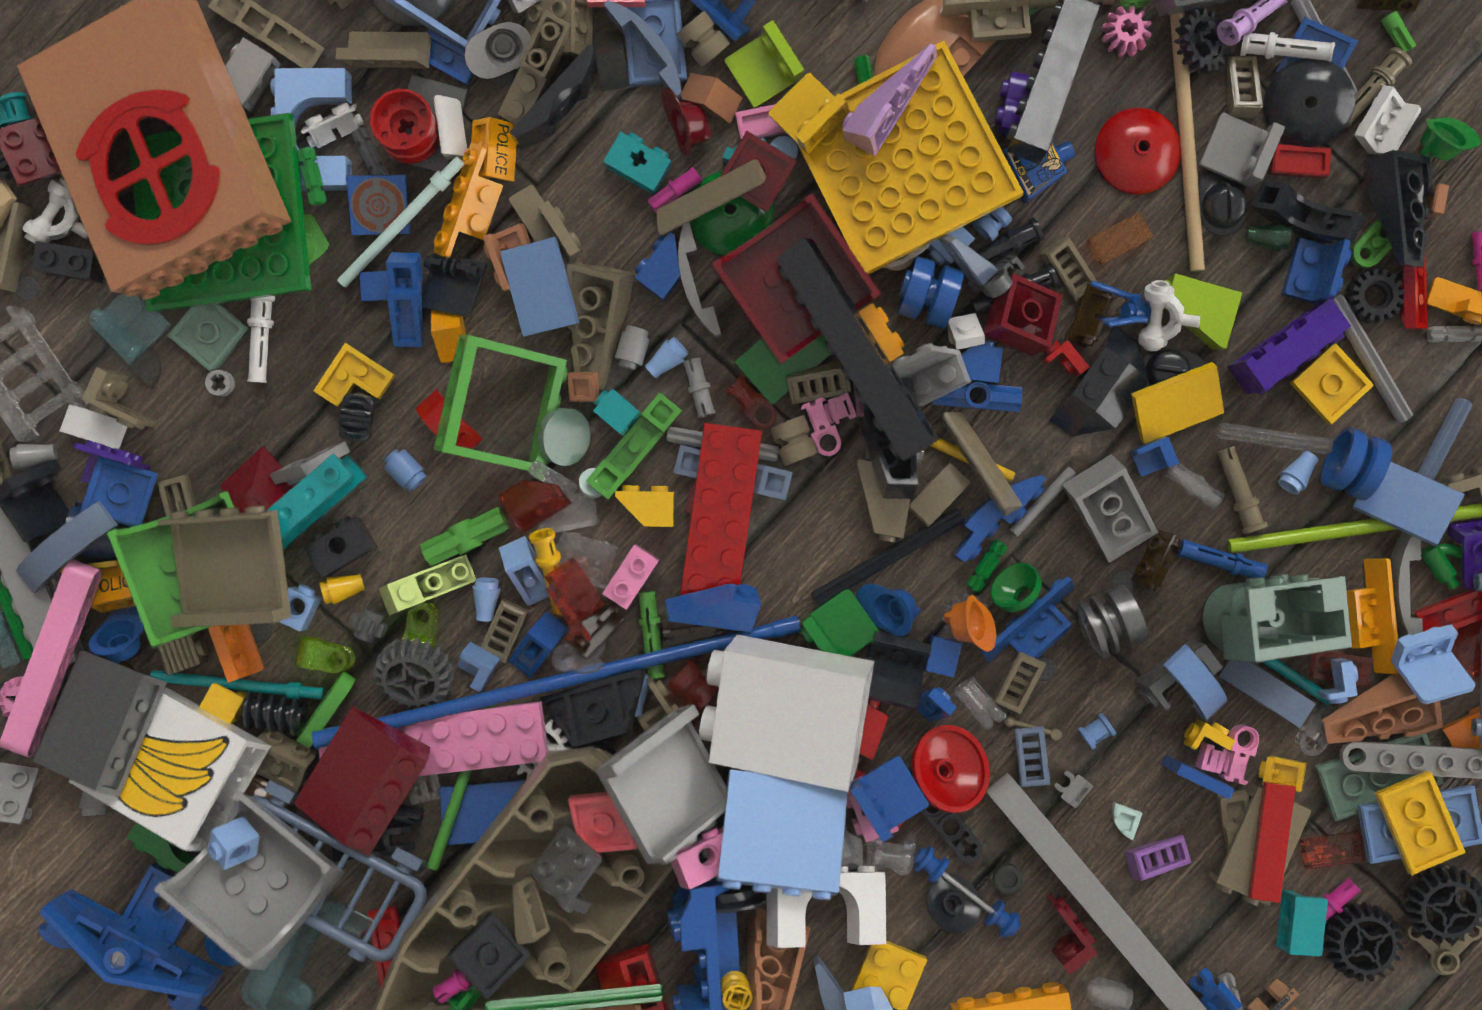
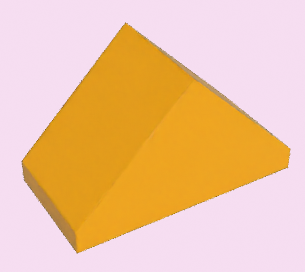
(445, 333)

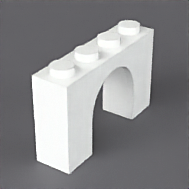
(865, 903)

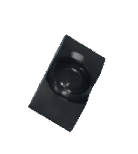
(557, 101)

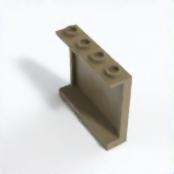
(229, 567)

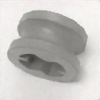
(228, 381)

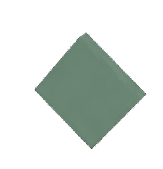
(209, 334)

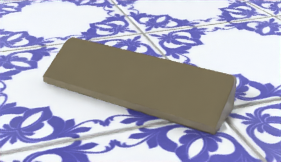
(710, 196)
(981, 463)

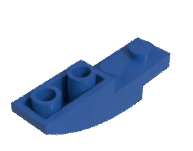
(984, 519)

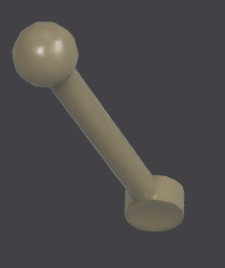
(1055, 733)

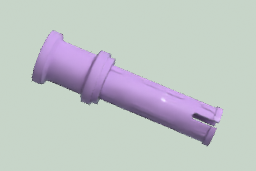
(1246, 20)

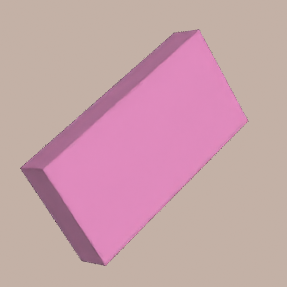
(757, 122)

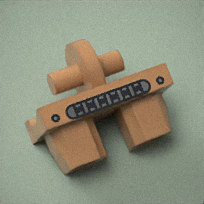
(1283, 995)

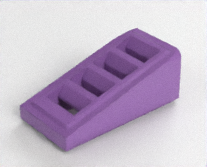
(1140, 862)

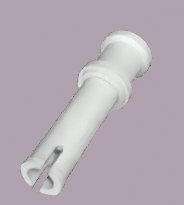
(1269, 46)
(260, 322)

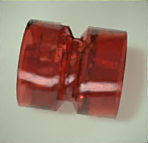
(692, 685)

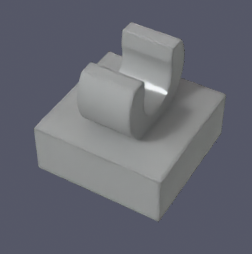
(1076, 790)

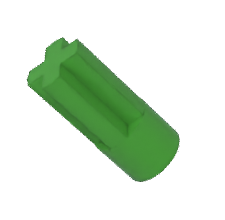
(1399, 32)

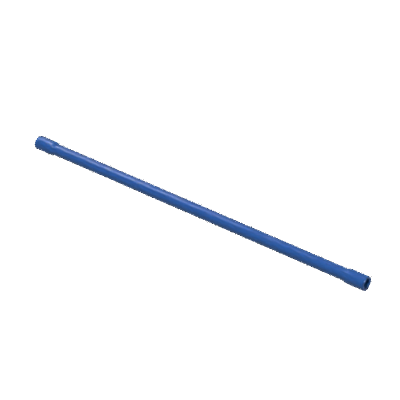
(772, 630)

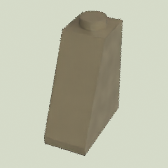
(885, 516)

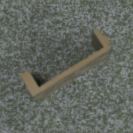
(1237, 865)

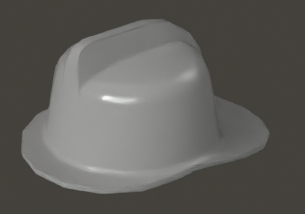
(496, 50)

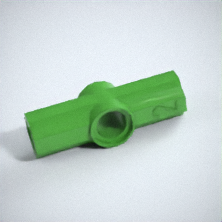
(464, 536)

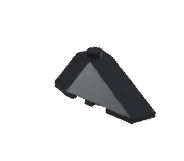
(1399, 192)

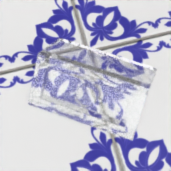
(576, 515)

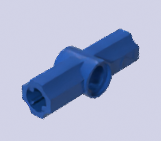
(996, 397)

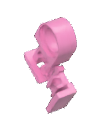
(827, 415)
(1233, 762)

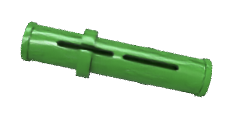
(650, 629)

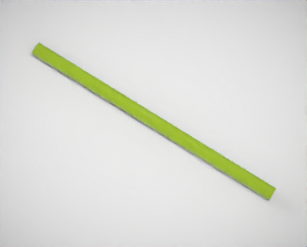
(1330, 532)

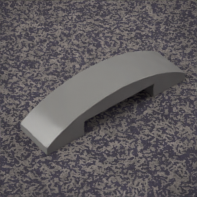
(686, 249)
(1405, 550)

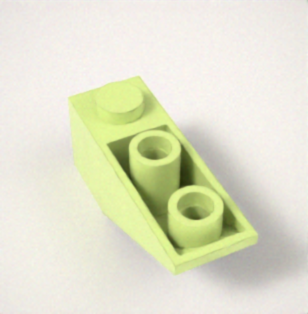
(427, 584)

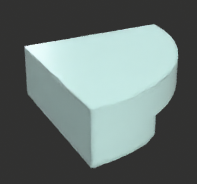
(1126, 819)

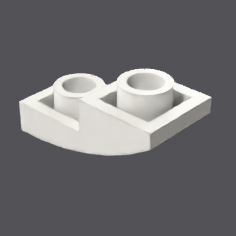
(93, 426)

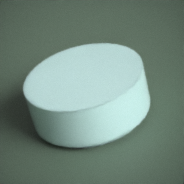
(586, 489)

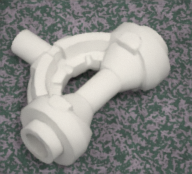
(41, 227)
(1161, 296)

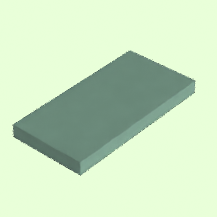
(1349, 788)

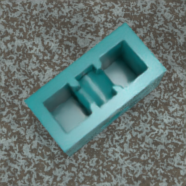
(647, 176)
(616, 411)

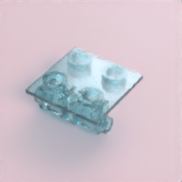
(129, 326)

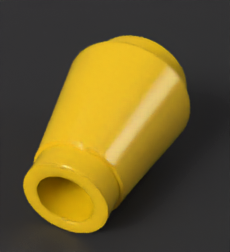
(341, 587)

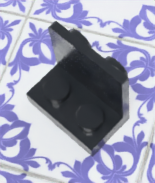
(33, 502)

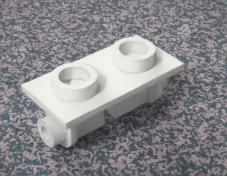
(321, 128)

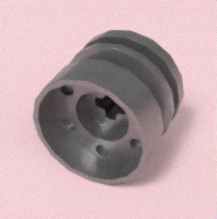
(1115, 620)

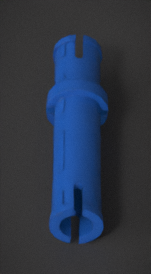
(1233, 563)

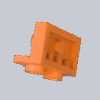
(236, 650)

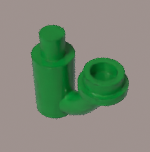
(1439, 565)

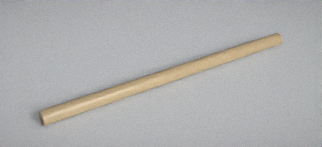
(1188, 152)

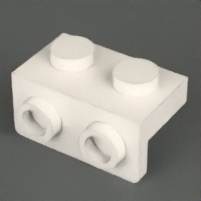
(1386, 122)

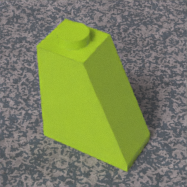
(1213, 304)

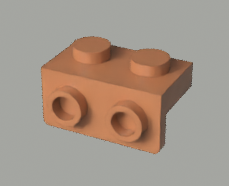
(504, 240)

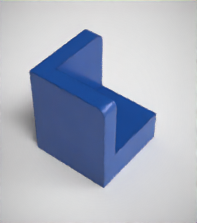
(1154, 456)
(943, 655)

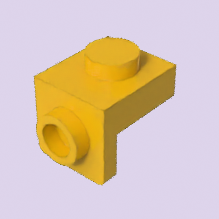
(1216, 733)
(1283, 771)

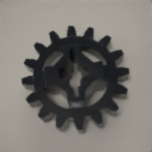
(1200, 42)

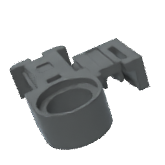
(1000, 281)

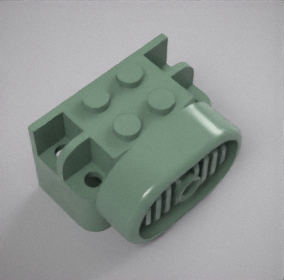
(1278, 617)

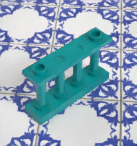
(316, 496)

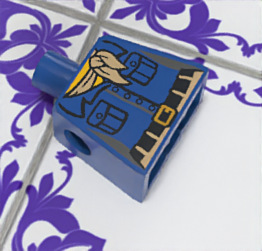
(1035, 177)

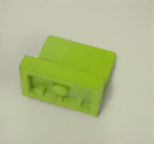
(765, 66)

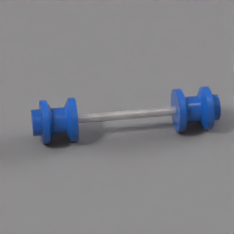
(1007, 923)

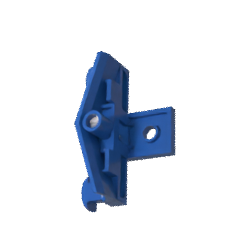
(134, 947)

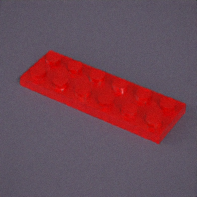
(720, 507)

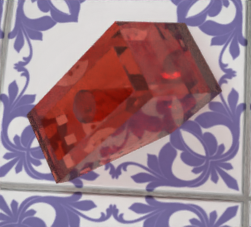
(533, 502)

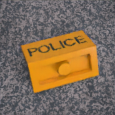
(501, 148)
(112, 591)

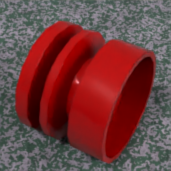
(397, 112)

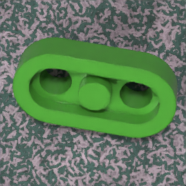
(1373, 244)

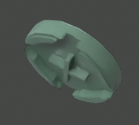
(564, 436)

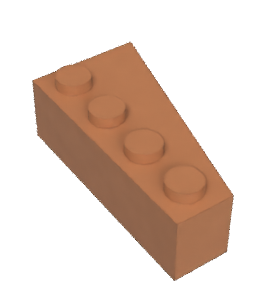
(771, 970)

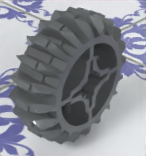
(410, 678)

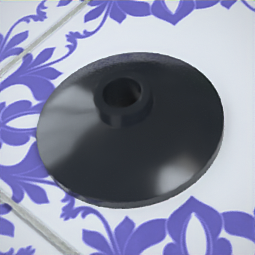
(964, 910)

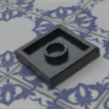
(488, 955)

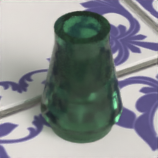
(1270, 236)

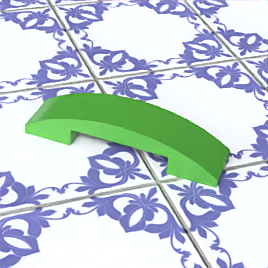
(634, 446)

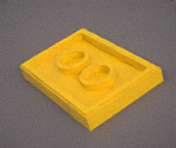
(1178, 403)
(1419, 822)

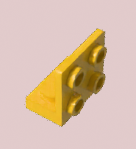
(809, 112)

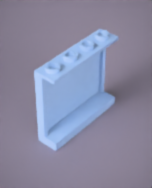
(782, 835)

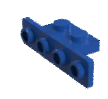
(1038, 626)

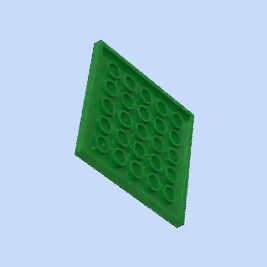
(268, 268)

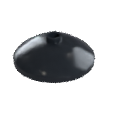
(1287, 95)

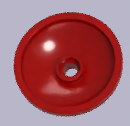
(1123, 162)
(962, 764)

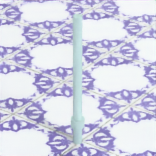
(439, 182)

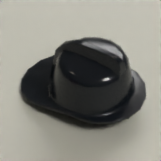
(1221, 203)
(1169, 363)

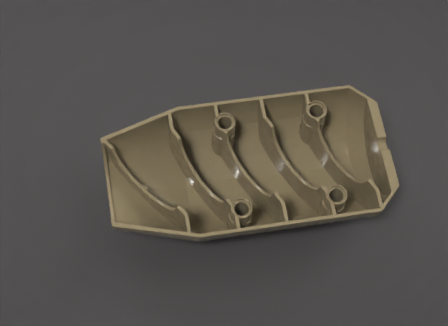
(485, 884)

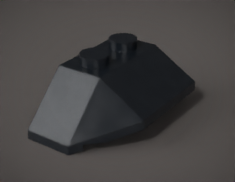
(1104, 390)

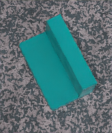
(1301, 924)

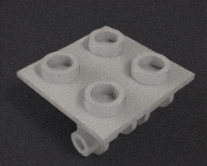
(15, 792)

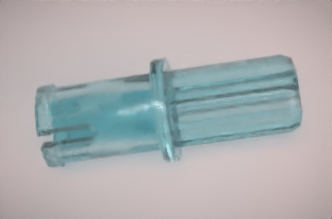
(8, 654)

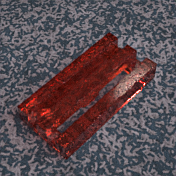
(1364, 671)

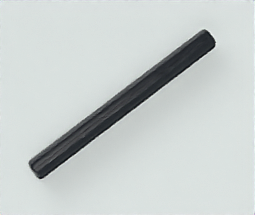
(887, 557)

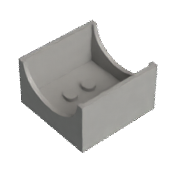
(260, 901)

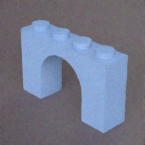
(306, 87)

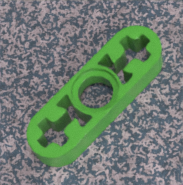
(326, 708)

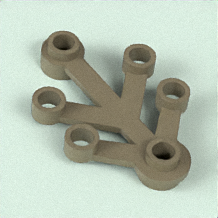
(1436, 951)

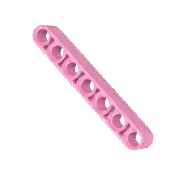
(50, 658)

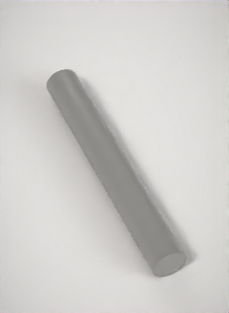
(1041, 503)

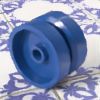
(1356, 463)

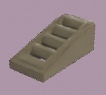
(1243, 104)
(1071, 252)
(826, 370)
(515, 610)
(1012, 702)
(528, 912)

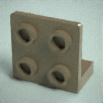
(571, 11)
(104, 391)

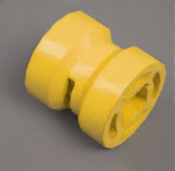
(736, 984)

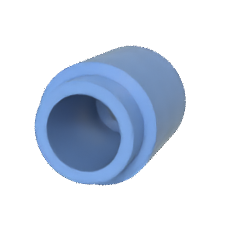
(404, 469)

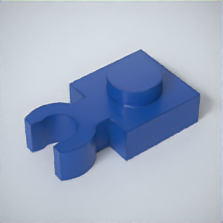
(1215, 996)

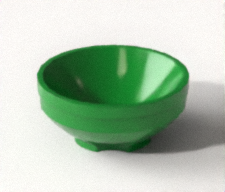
(1011, 583)

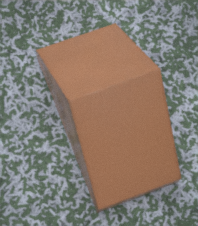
(711, 96)

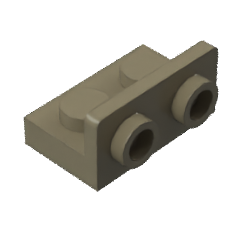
(286, 760)

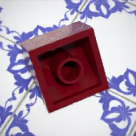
(1024, 316)

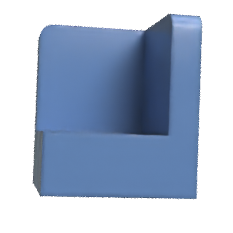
(479, 664)

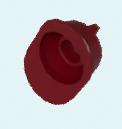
(686, 119)

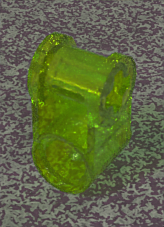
(424, 631)
(320, 655)

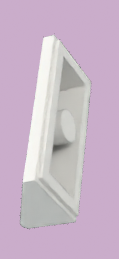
(450, 126)

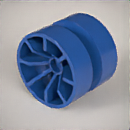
(937, 294)

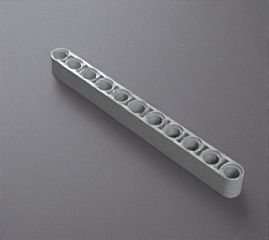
(1092, 895)

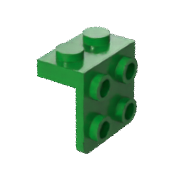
(839, 625)

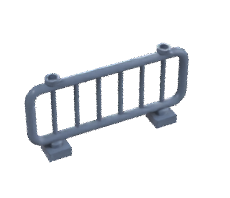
(401, 874)

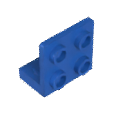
(1316, 270)
(888, 796)

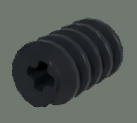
(274, 715)

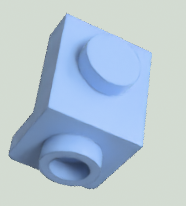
(1345, 678)

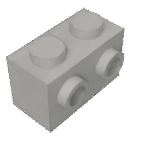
(250, 72)

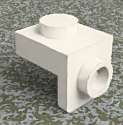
(965, 331)

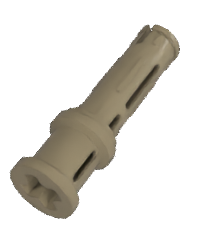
(1380, 76)
(1245, 504)

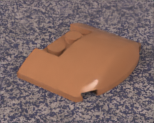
(926, 26)

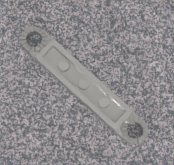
(1414, 759)

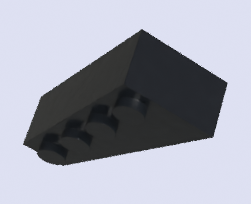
(895, 477)

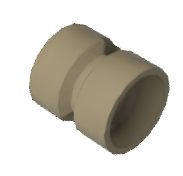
(702, 39)
(794, 440)

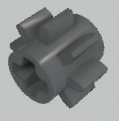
(368, 625)

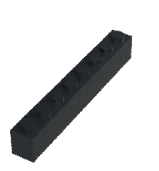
(856, 348)

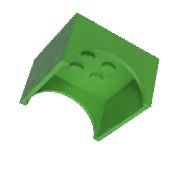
(151, 573)

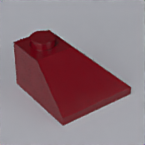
(252, 482)

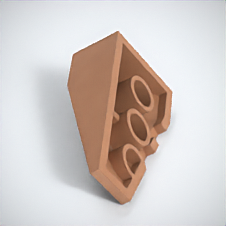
(1382, 711)

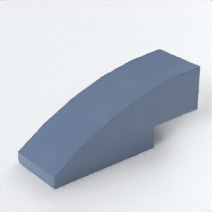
(1267, 691)

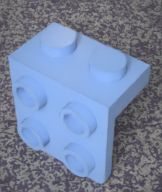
(1430, 666)

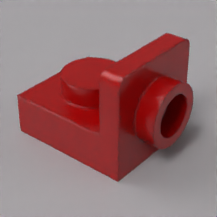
(1070, 358)

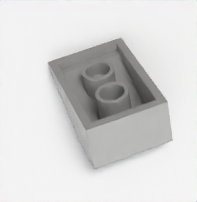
(1110, 507)

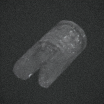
(979, 703)

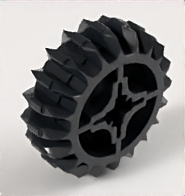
(1441, 894)
(1382, 935)

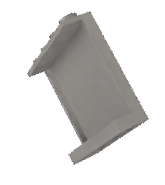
(665, 786)

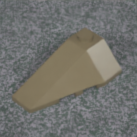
(601, 304)

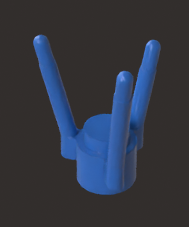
(1133, 311)

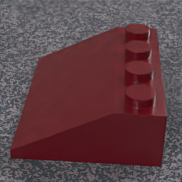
(362, 780)

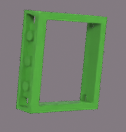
(458, 388)

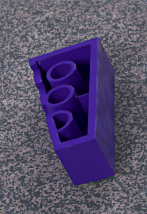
(1290, 347)

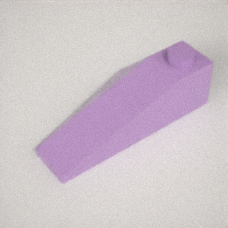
(881, 110)

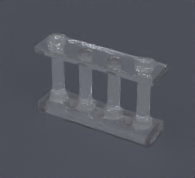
(21, 423)

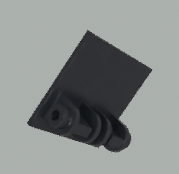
(452, 284)

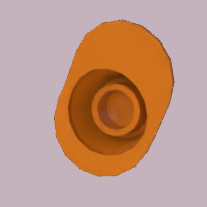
(972, 623)

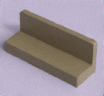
(386, 50)
(13, 245)

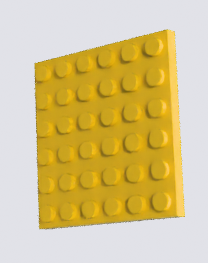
(926, 179)

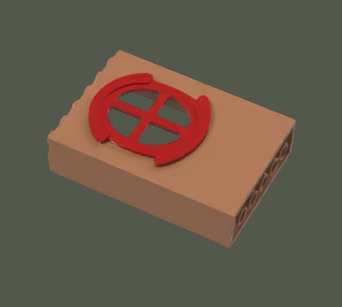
(165, 66)

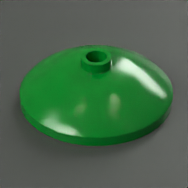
(726, 232)

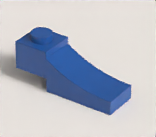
(405, 299)

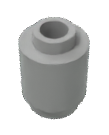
(632, 347)

